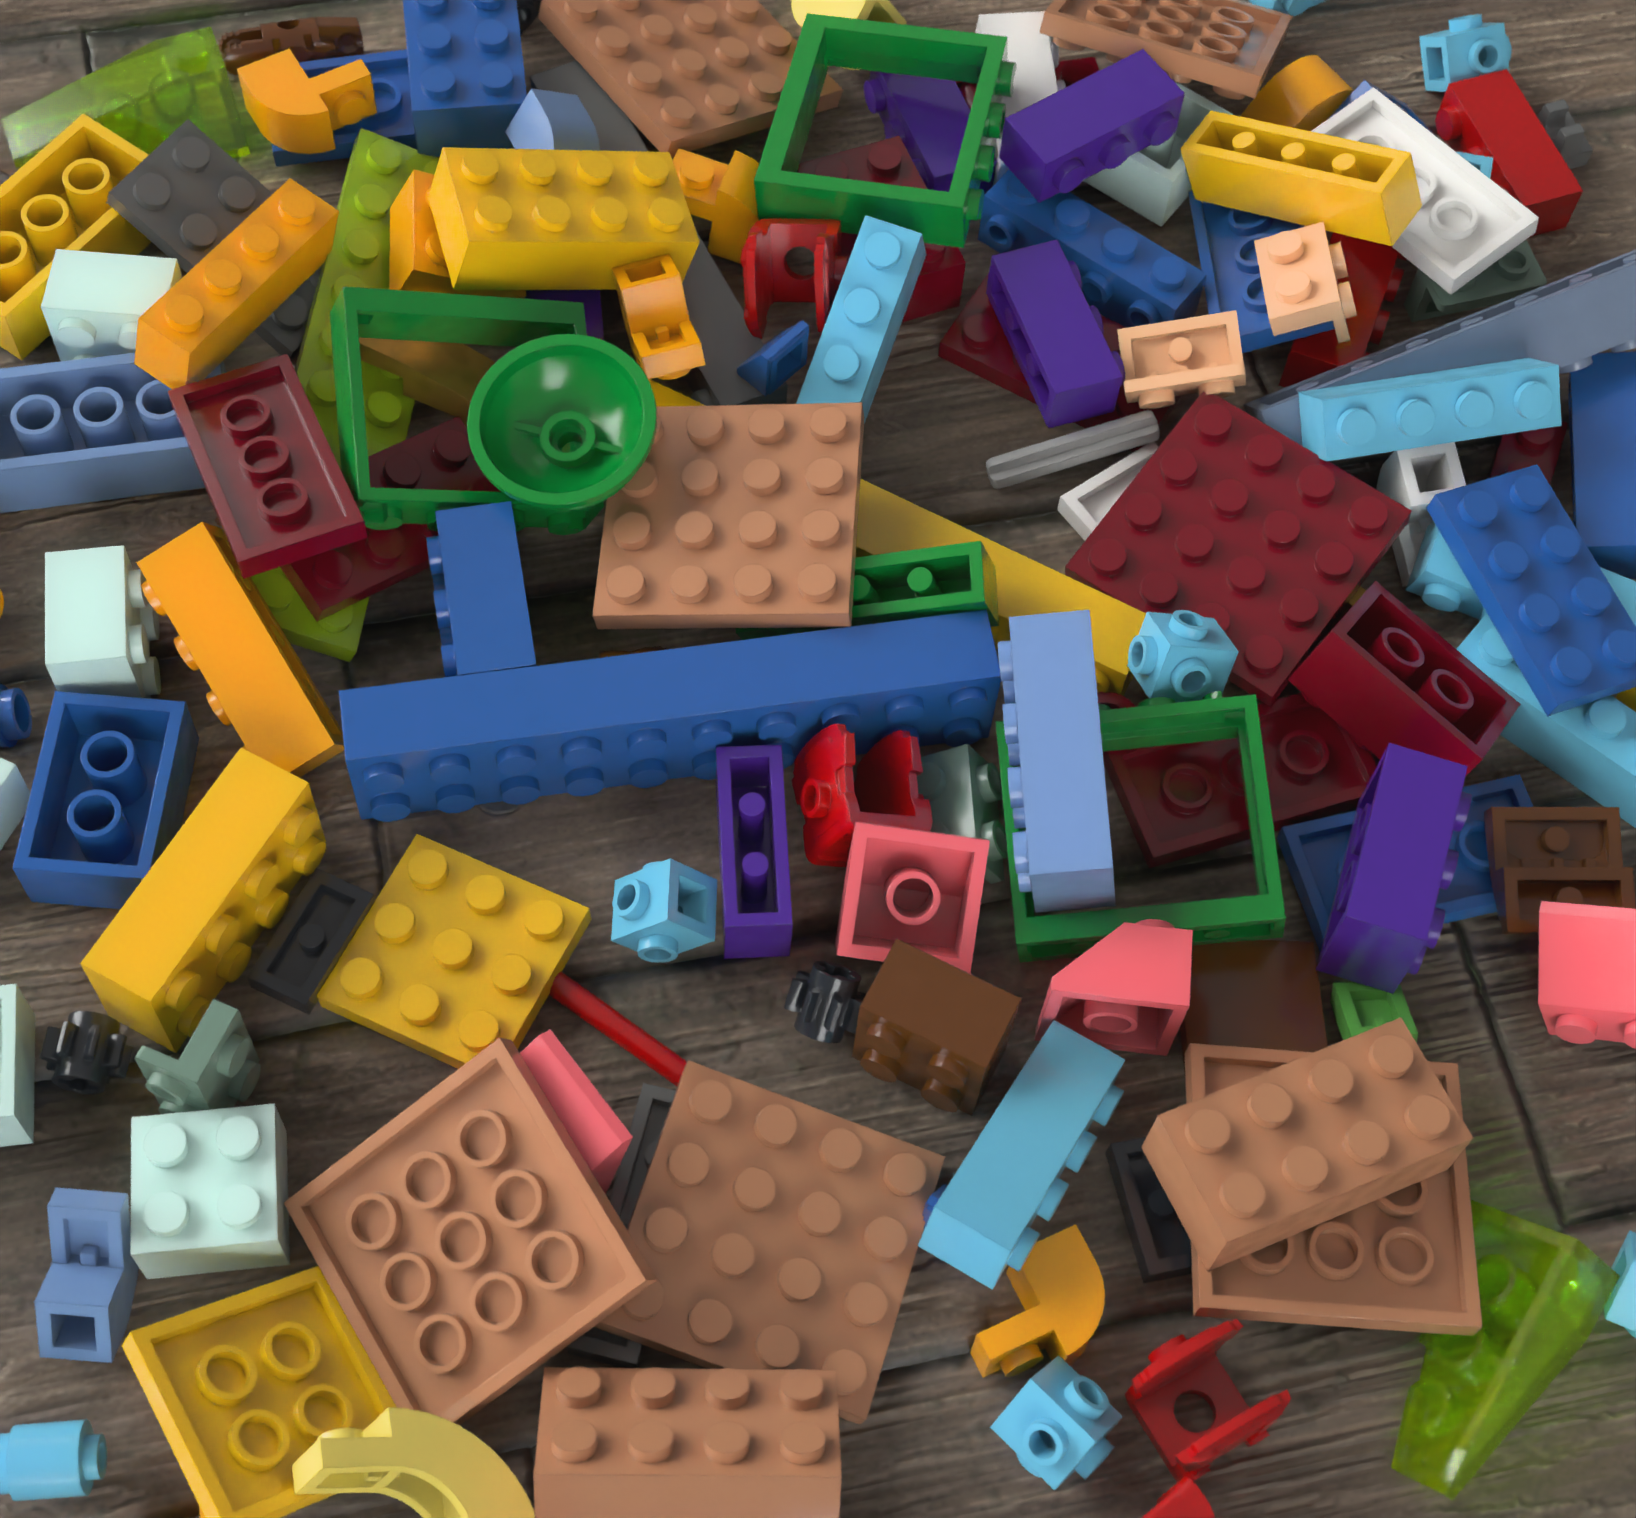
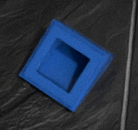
(777, 359)

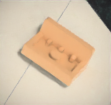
(1302, 283)
(1182, 359)

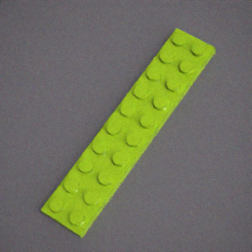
(361, 260)

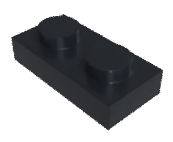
(310, 940)
(1151, 1221)

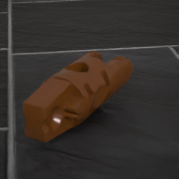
(306, 37)

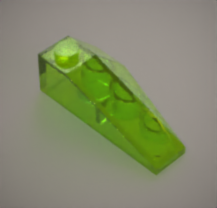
(141, 99)
(1536, 1312)

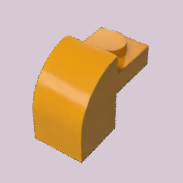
(1300, 95)
(303, 111)
(721, 196)
(657, 318)
(1061, 1305)

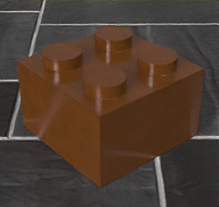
(933, 1028)

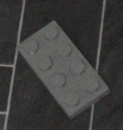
(189, 201)

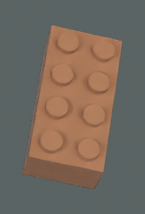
(1304, 1143)
(688, 1443)

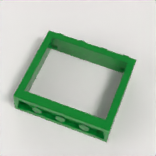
(898, 50)
(435, 319)
(1151, 724)

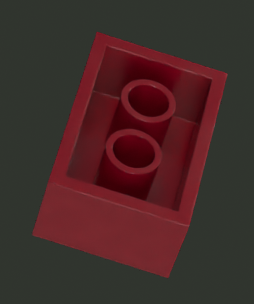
(890, 163)
(1403, 684)

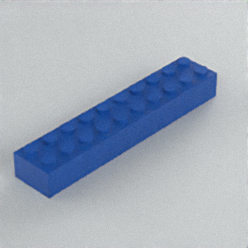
(662, 713)

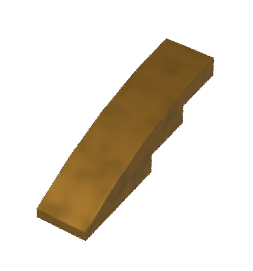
(431, 371)

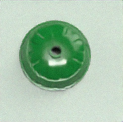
(556, 395)

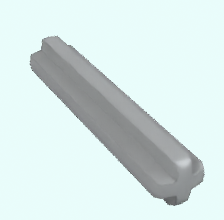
(1072, 449)

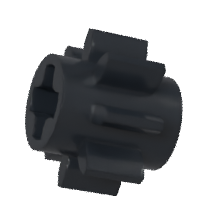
(825, 1001)
(86, 1052)

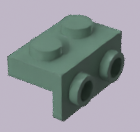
(1505, 279)
(965, 800)
(212, 1070)

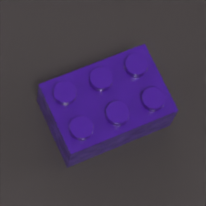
(1395, 869)

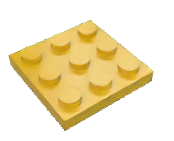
(453, 955)
(254, 1388)

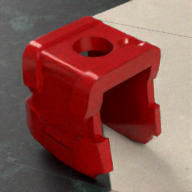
(770, 278)
(880, 795)
(1193, 1368)

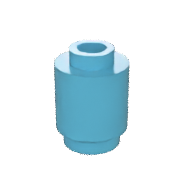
(51, 1460)

